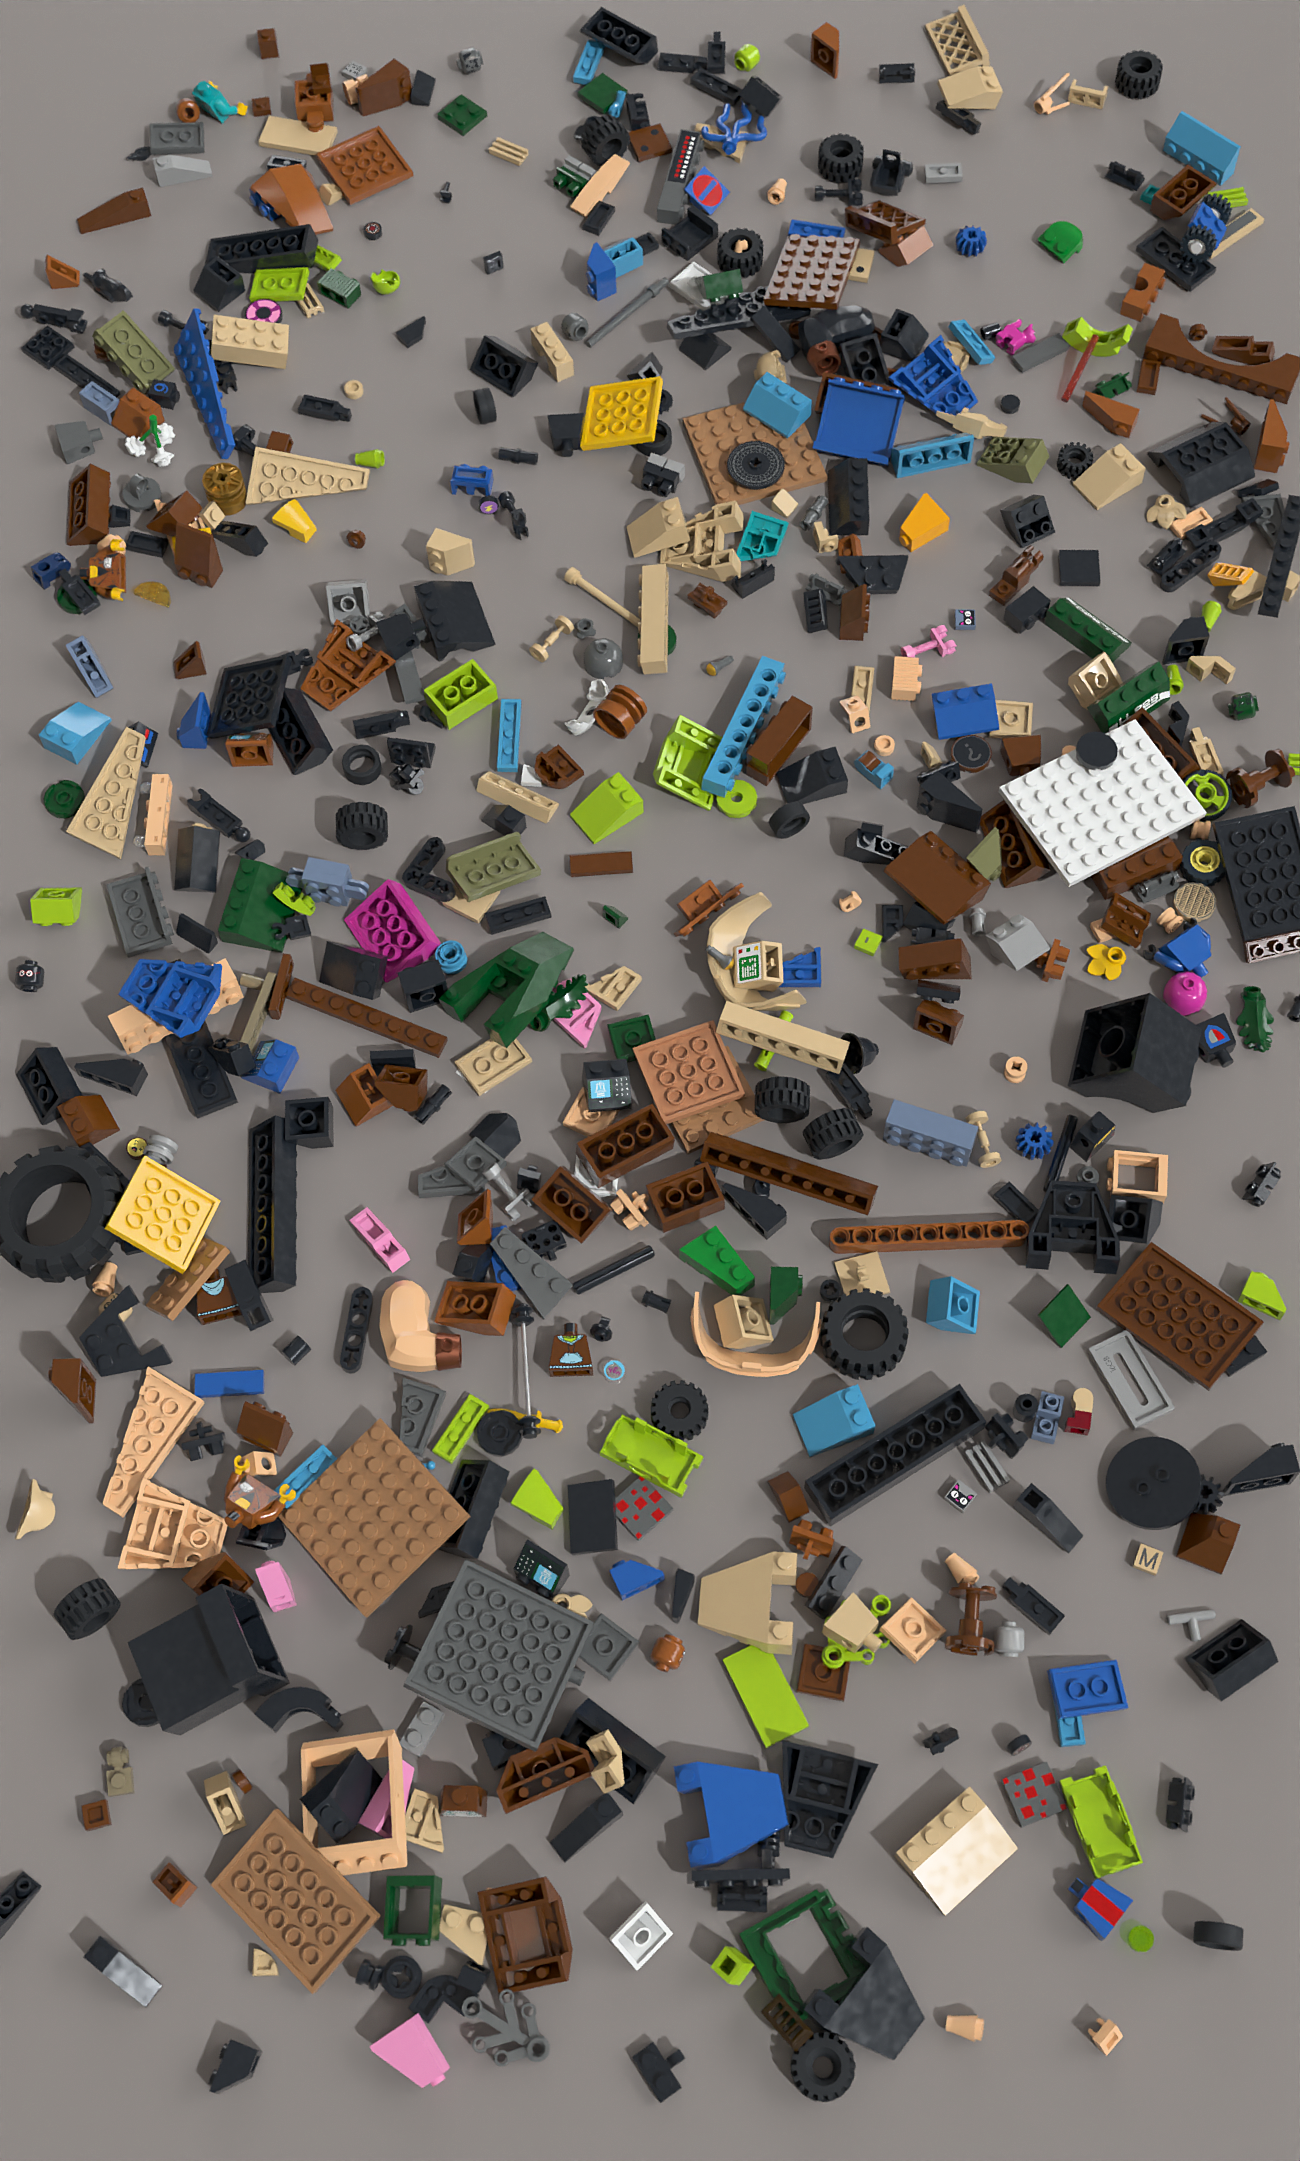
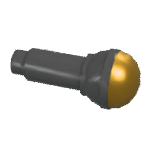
(714, 667)
(725, 961)

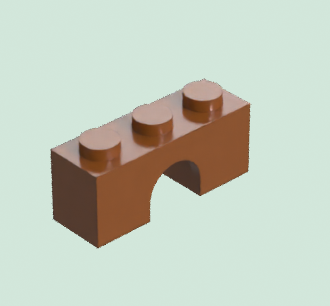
(1148, 282)

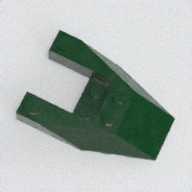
(518, 976)

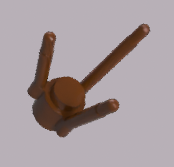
(1239, 422)

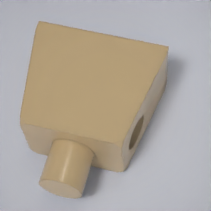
(853, 1626)

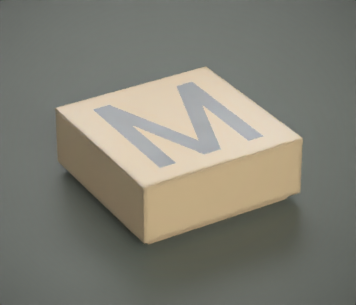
(1148, 1559)

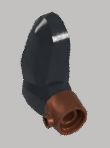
(828, 329)

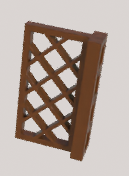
(882, 221)

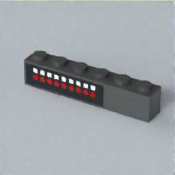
(679, 175)

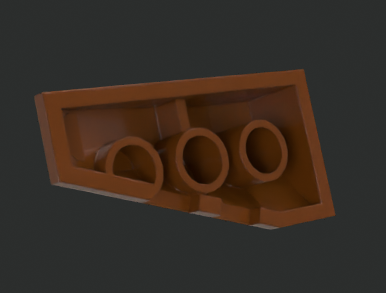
(120, 210)

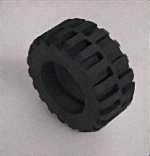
(864, 1306)

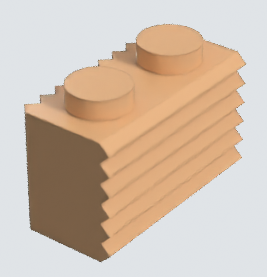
(905, 678)

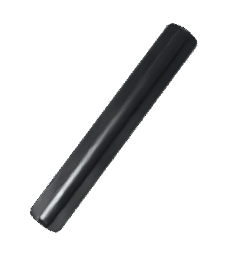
(1061, 1150)
(613, 1269)

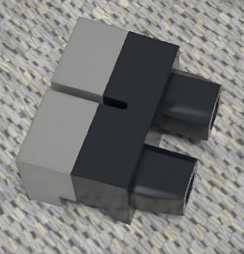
(662, 474)

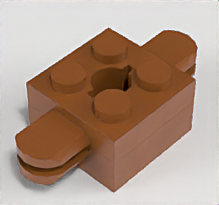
(313, 108)

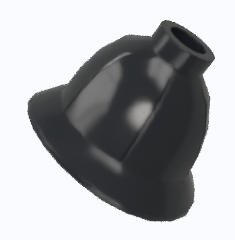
(859, 1053)

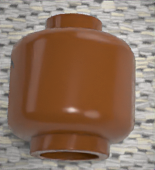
(187, 110)
(667, 1653)

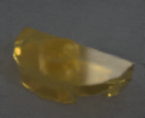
(154, 592)

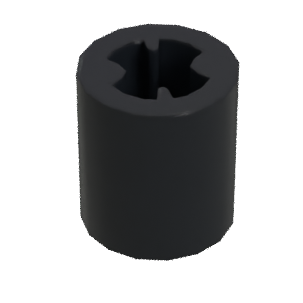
(296, 1350)

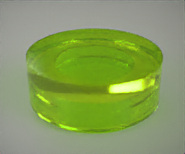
(1140, 1939)

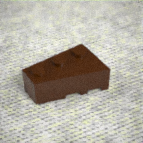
(935, 960)

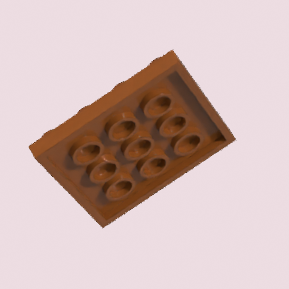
(364, 165)

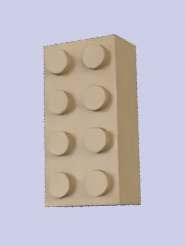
(249, 341)

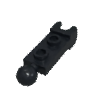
(55, 316)
(219, 817)

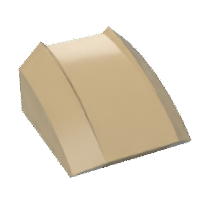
(1094, 680)

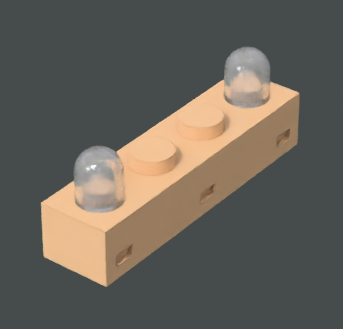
(158, 814)

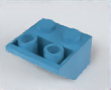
(625, 255)

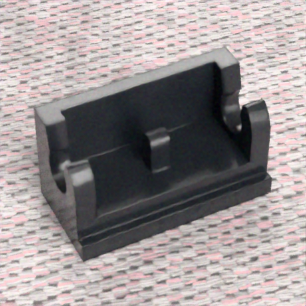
(637, 111)
(754, 580)

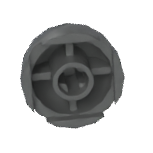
(603, 658)

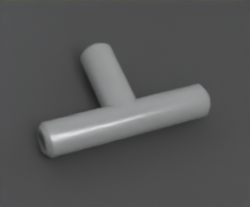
(1192, 1618)

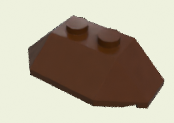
(542, 1772)

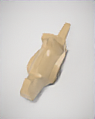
(974, 424)

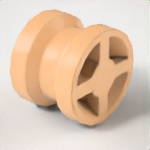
(1200, 830)
(1170, 920)
(1012, 1074)

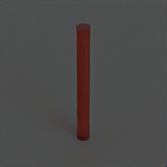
(1080, 367)

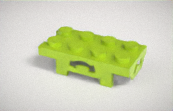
(651, 1454)
(1101, 1823)

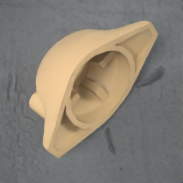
(38, 1511)

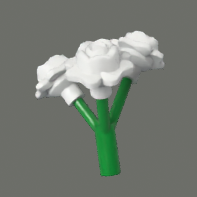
(163, 435)

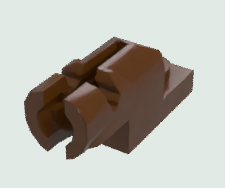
(1016, 576)

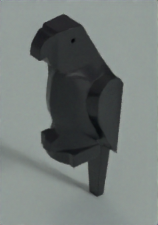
(109, 288)

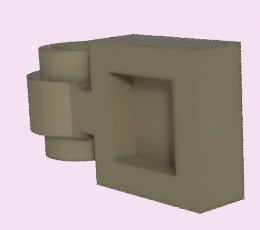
(121, 1779)

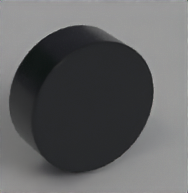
(1010, 404)

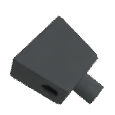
(77, 440)

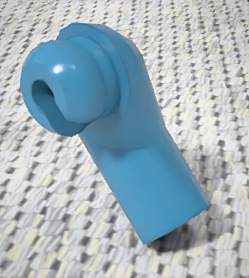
(617, 107)

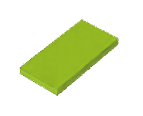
(765, 1694)

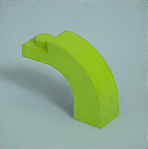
(1080, 332)

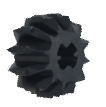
(1213, 1499)

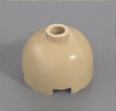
(770, 363)

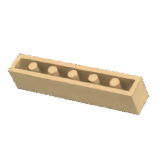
(653, 619)
(782, 1037)

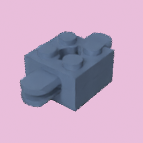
(327, 882)

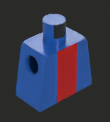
(1099, 1905)

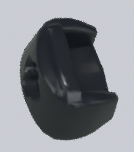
(761, 1188)

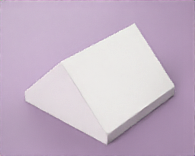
(640, 1936)

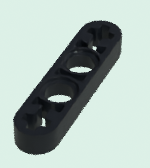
(1190, 566)
(353, 1329)

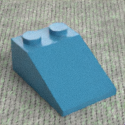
(74, 731)
(834, 1421)

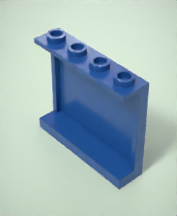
(859, 421)

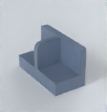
(98, 401)

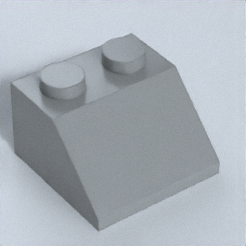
(348, 600)
(1016, 942)

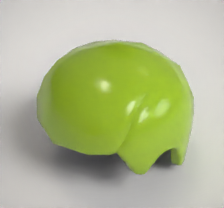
(385, 282)

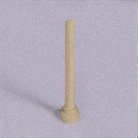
(574, 577)

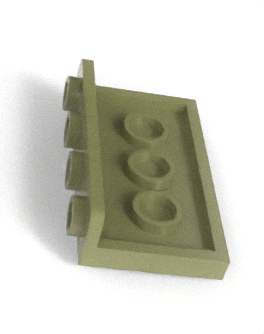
(132, 352)
(491, 867)

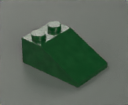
(719, 285)

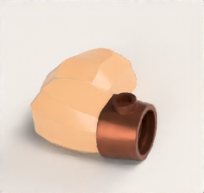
(408, 1335)

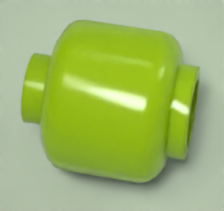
(747, 57)

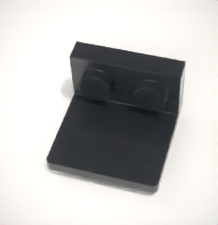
(411, 752)

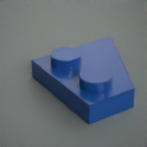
(803, 970)

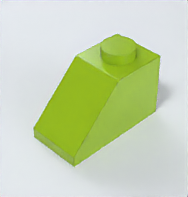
(1262, 1295)

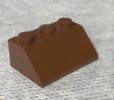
(1181, 193)
(685, 1197)
(572, 1204)
(75, 1385)

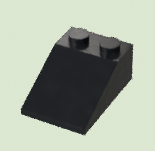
(864, 360)
(814, 777)
(948, 804)
(353, 970)
(1272, 1469)
(343, 1795)

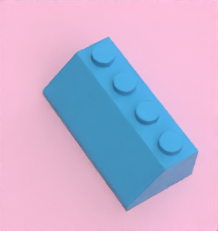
(1202, 148)
(932, 454)

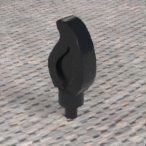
(140, 154)

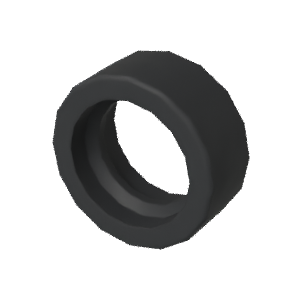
(661, 447)
(364, 777)
(789, 820)
(1218, 1935)

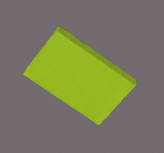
(279, 284)

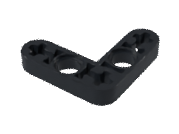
(423, 874)

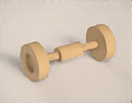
(538, 651)
(989, 1159)

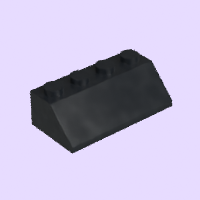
(621, 36)
(848, 498)
(299, 733)
(478, 1491)
(638, 1757)

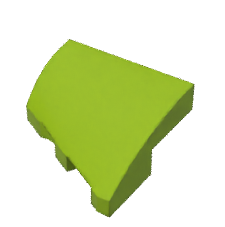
(538, 1500)

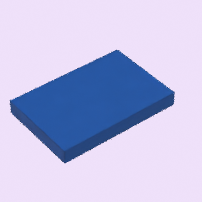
(1087, 1689)

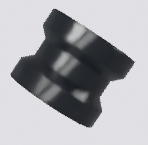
(369, 1974)

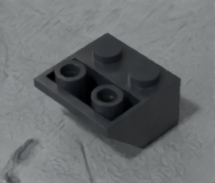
(219, 284)
(903, 336)
(1028, 520)

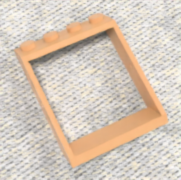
(366, 1855)

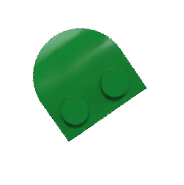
(1062, 240)

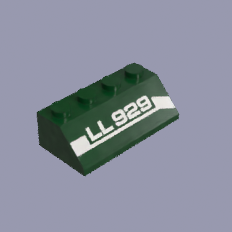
(1085, 630)
(1145, 689)

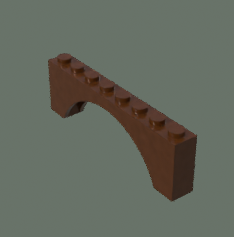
(1270, 380)

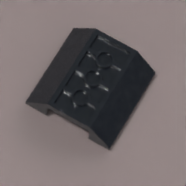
(1206, 461)

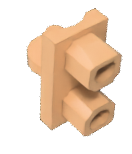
(623, 1202)

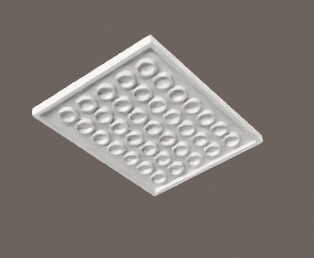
(1098, 815)

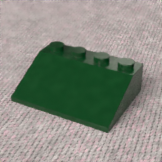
(255, 908)

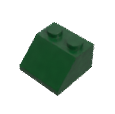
(784, 1289)

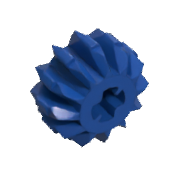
(971, 241)
(1037, 1134)

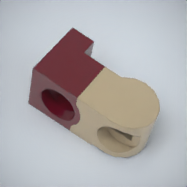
(1082, 1412)

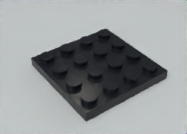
(249, 697)

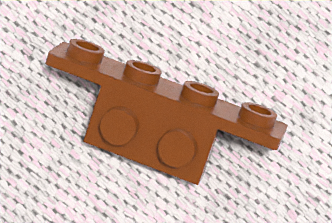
(701, 903)

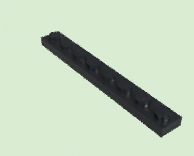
(1281, 559)

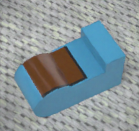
(874, 769)

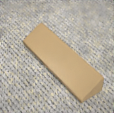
(517, 796)

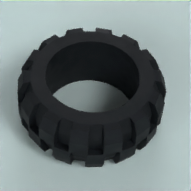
(33, 1178)

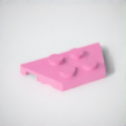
(583, 1020)

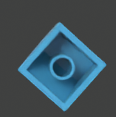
(952, 1305)

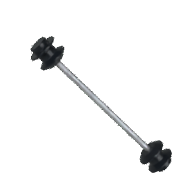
(528, 1422)

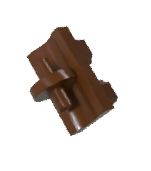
(707, 599)

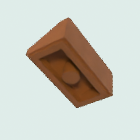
(849, 547)

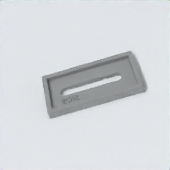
(1127, 1348)

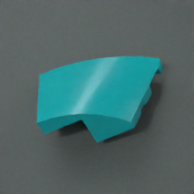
(761, 537)

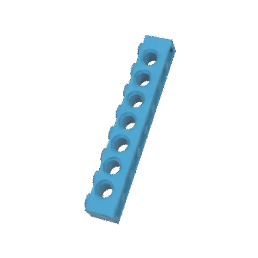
(737, 738)

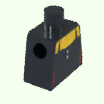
(1096, 1133)

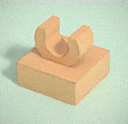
(1107, 2036)

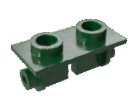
(1118, 384)

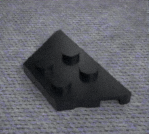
(879, 572)

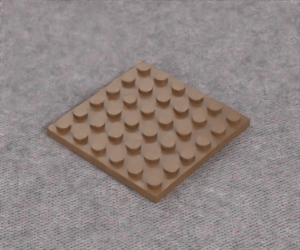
(723, 429)
(374, 1517)

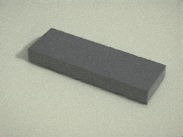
(1040, 352)

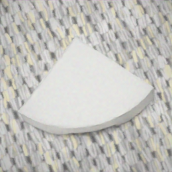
(529, 777)

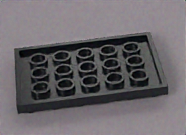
(1262, 870)

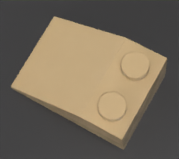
(971, 89)
(1110, 477)
(658, 528)

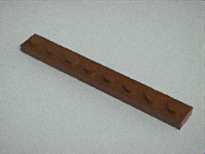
(366, 1017)

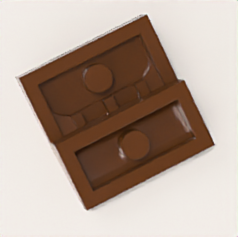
(1125, 920)

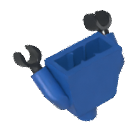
(1184, 951)

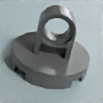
(141, 493)

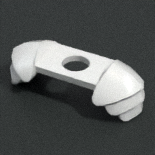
(597, 693)

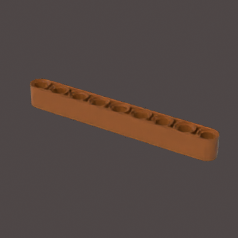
(937, 1230)

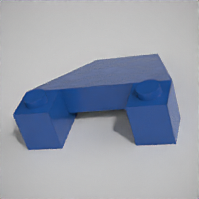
(739, 1809)

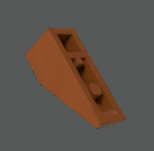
(1112, 414)

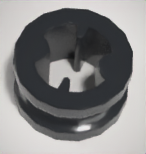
(823, 1292)

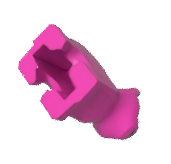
(1015, 338)

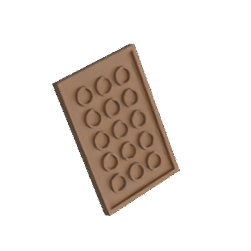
(295, 1900)

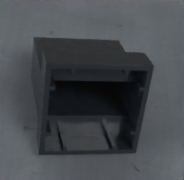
(207, 1660)

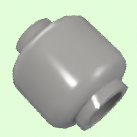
(1008, 1639)

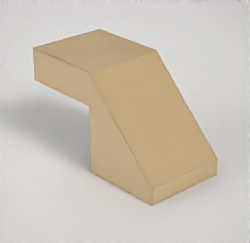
(1202, 666)
(610, 1768)

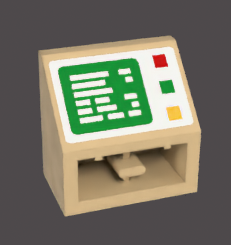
(758, 966)

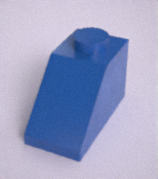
(634, 1577)

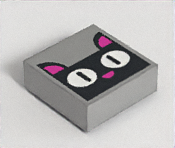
(960, 1496)

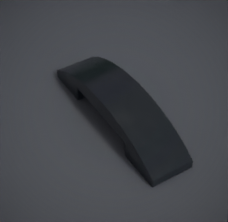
(1226, 526)

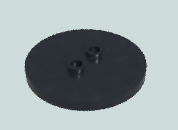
(1153, 1483)

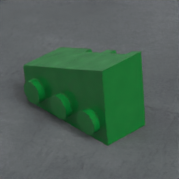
(718, 1260)

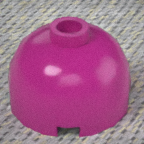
(1185, 993)

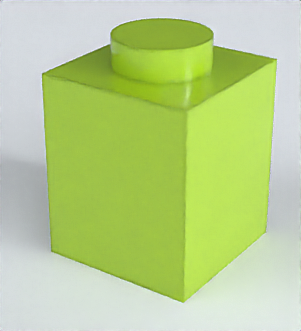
(732, 1965)

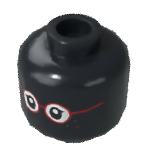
(29, 976)

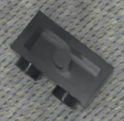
(1027, 610)

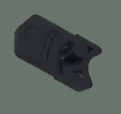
(252, 850)
(940, 1740)

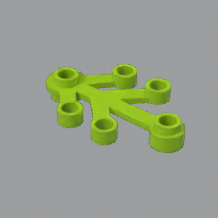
(840, 1651)

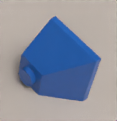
(195, 724)

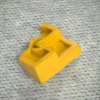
(295, 520)

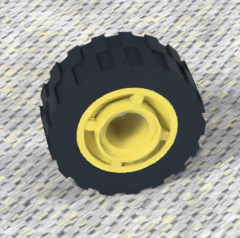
(1195, 871)

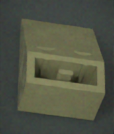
(1015, 458)

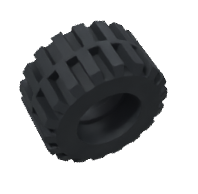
(1138, 74)
(604, 139)
(840, 158)
(749, 260)
(361, 826)
(782, 1099)
(832, 1133)
(86, 1609)

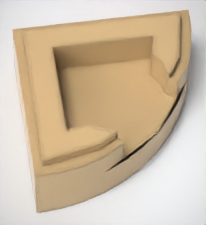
(264, 1964)

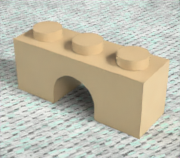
(548, 344)

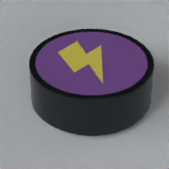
(488, 504)

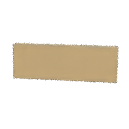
(862, 685)

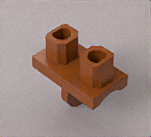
(1057, 953)
(812, 1542)

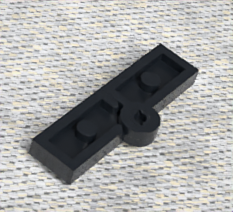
(729, 1877)

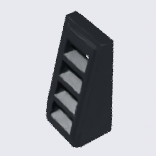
(811, 599)
(683, 1586)

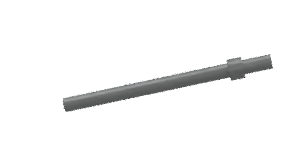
(651, 292)

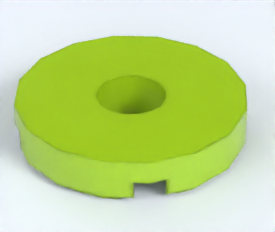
(738, 809)

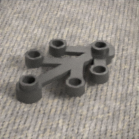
(509, 2030)

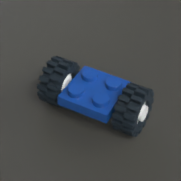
(1206, 228)

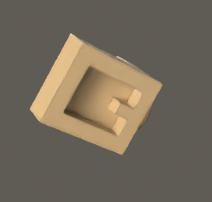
(823, 541)

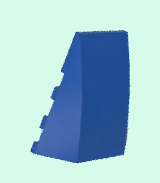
(936, 380)
(174, 993)

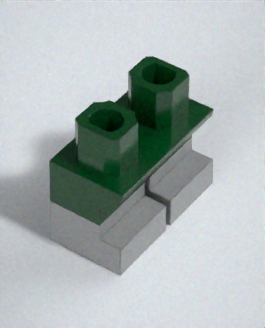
(573, 176)

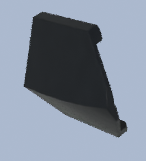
(498, 1132)
(263, 1536)

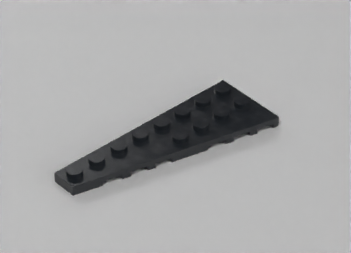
(731, 315)

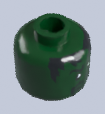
(1243, 706)

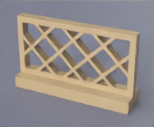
(970, 37)

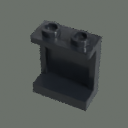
(691, 234)

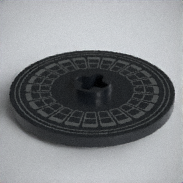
(769, 468)

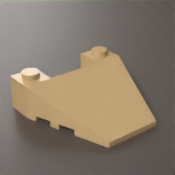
(705, 551)
(739, 1602)

